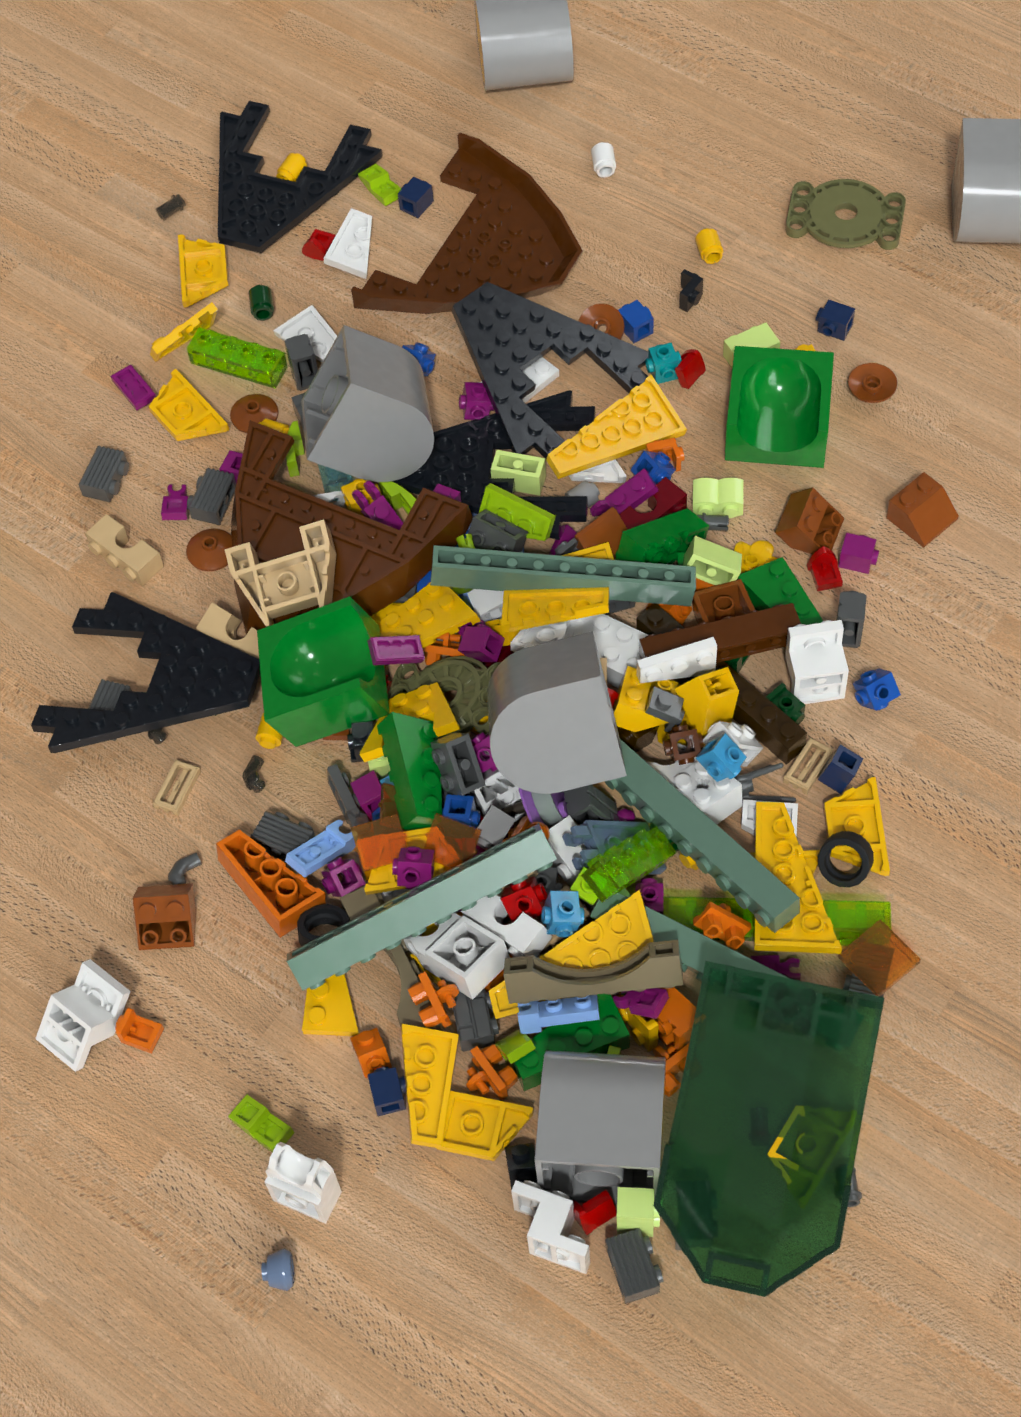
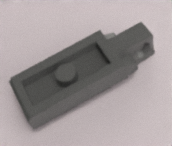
(348, 803)

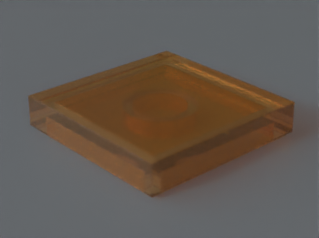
(879, 958)

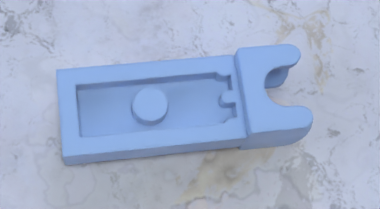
(321, 849)
(547, 1013)

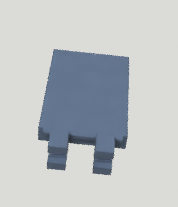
(600, 836)

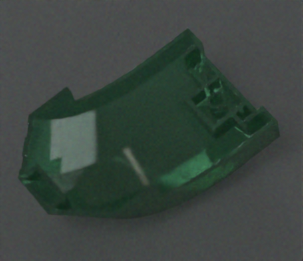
(778, 1063)

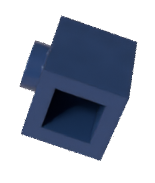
(415, 197)
(835, 320)
(840, 769)
(387, 1090)

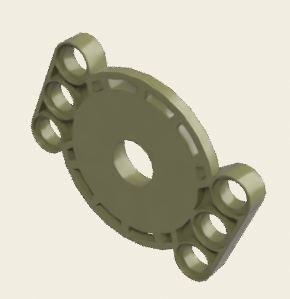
(849, 194)
(452, 674)

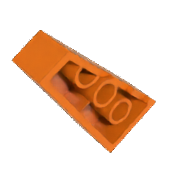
(267, 882)
(675, 1020)

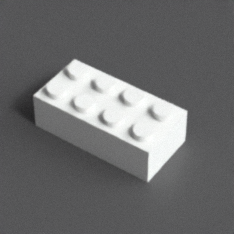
(613, 641)

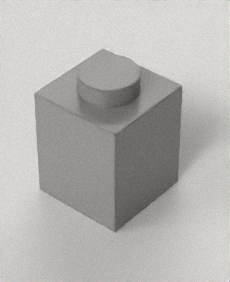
(494, 828)

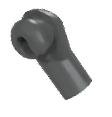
(180, 867)

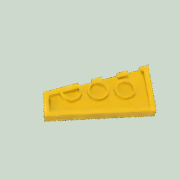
(548, 606)
(428, 1078)

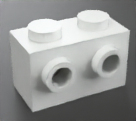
(740, 735)

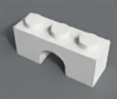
(521, 937)

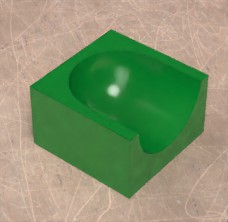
(779, 406)
(321, 672)

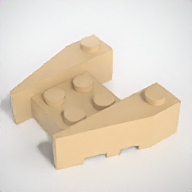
(288, 581)

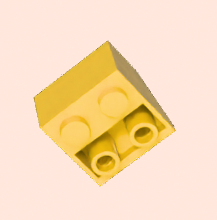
(709, 699)
(633, 700)

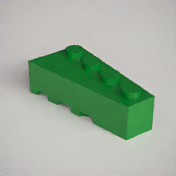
(661, 538)
(777, 585)
(412, 769)
(575, 1037)

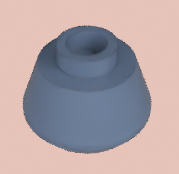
(279, 1270)

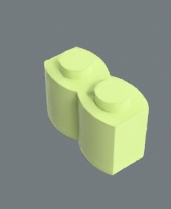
(718, 496)

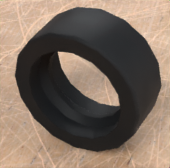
(838, 877)
(317, 916)

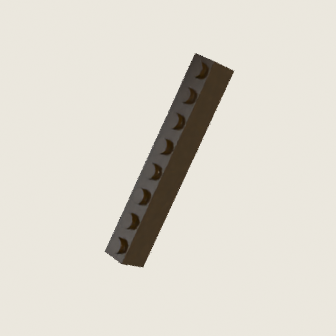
(752, 708)

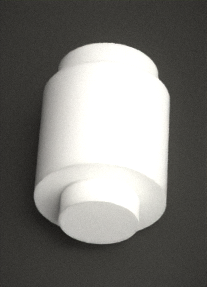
(603, 159)

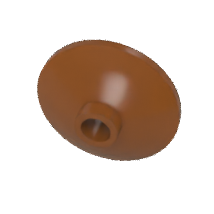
(604, 315)
(872, 375)
(254, 408)
(209, 557)

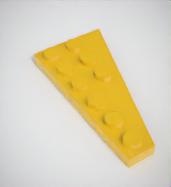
(619, 431)
(429, 615)
(784, 857)
(598, 944)

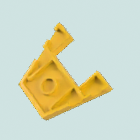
(424, 703)

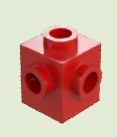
(524, 897)

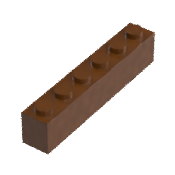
(734, 636)

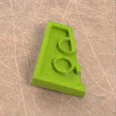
(518, 511)

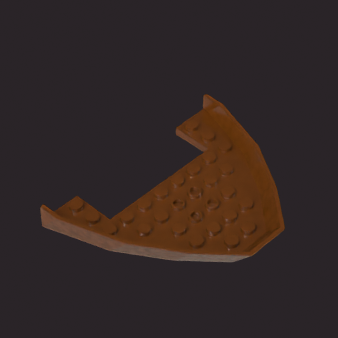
(503, 238)
(372, 559)

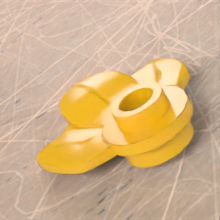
(754, 555)

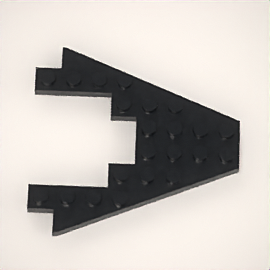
(263, 208)
(512, 333)
(466, 452)
(190, 682)

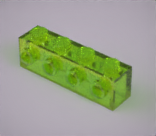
(237, 357)
(627, 862)

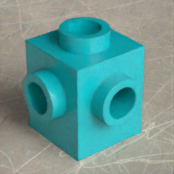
(662, 362)

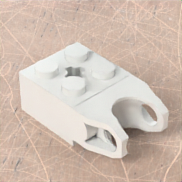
(711, 797)
(461, 954)
(302, 1182)

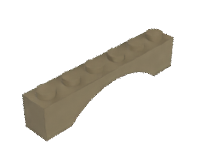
(357, 904)
(536, 980)

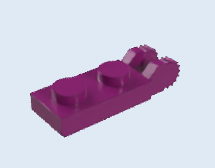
(630, 493)
(379, 509)

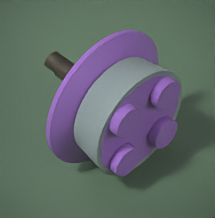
(540, 807)

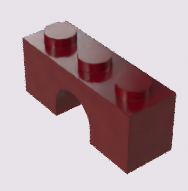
(663, 503)

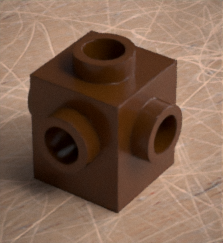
(693, 748)

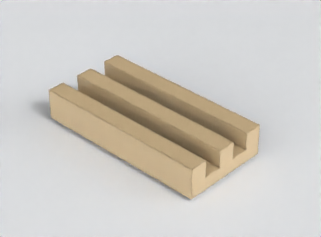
(798, 782)
(177, 807)

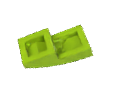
(379, 184)
(296, 449)
(397, 496)
(515, 1046)
(260, 1123)

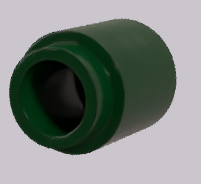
(261, 302)

